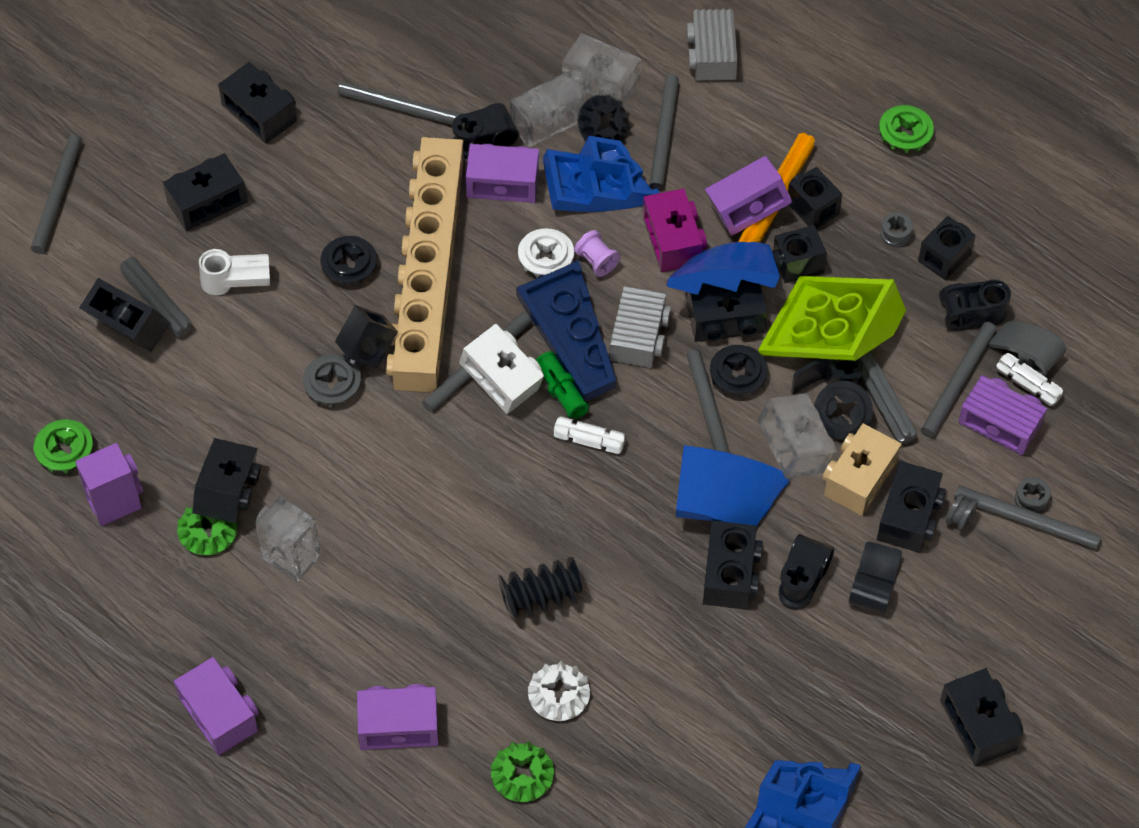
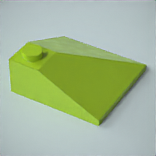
(835, 318)

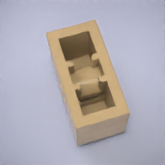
(861, 469)

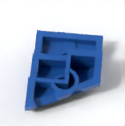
(596, 178)
(726, 266)
(726, 487)
(803, 795)

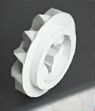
(546, 241)
(571, 702)

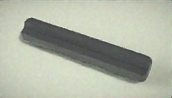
(155, 296)
(886, 400)

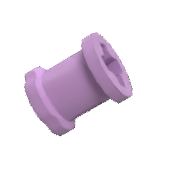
(597, 253)

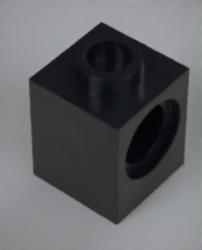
(816, 209)
(801, 242)
(942, 258)
(365, 337)

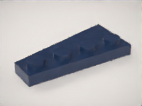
(566, 321)

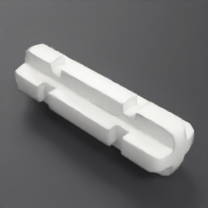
(1029, 379)
(589, 435)

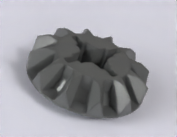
(319, 373)

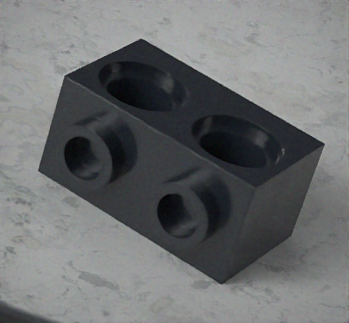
(726, 564)

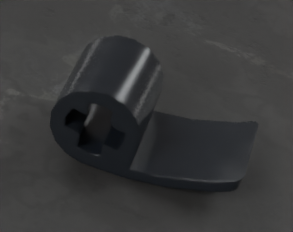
(830, 369)
(875, 577)

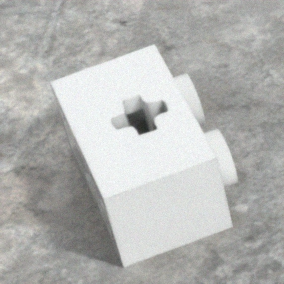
(502, 368)

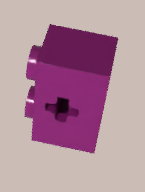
(673, 228)

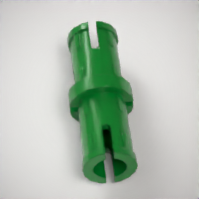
(568, 398)

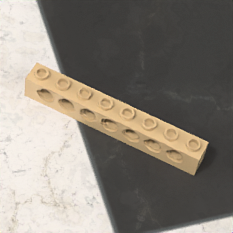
(421, 369)

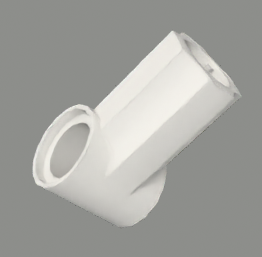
(232, 271)

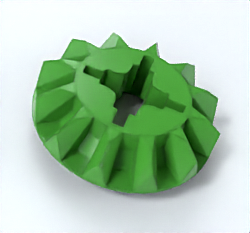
(910, 118)
(65, 431)
(197, 540)
(522, 787)

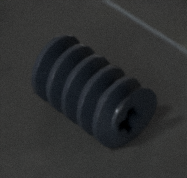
(541, 589)

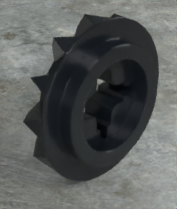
(589, 118)
(357, 250)
(735, 357)
(849, 392)

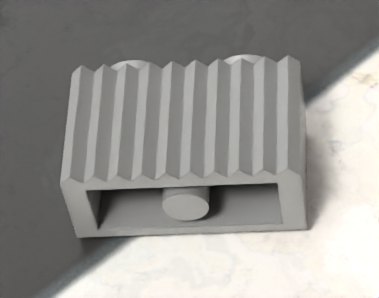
(713, 45)
(638, 327)

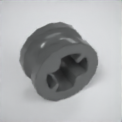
(896, 239)
(1032, 485)
(961, 512)

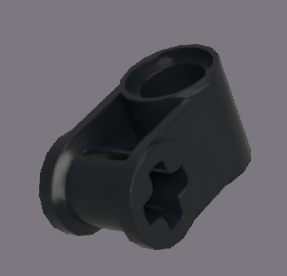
(486, 126)
(974, 303)
(803, 571)

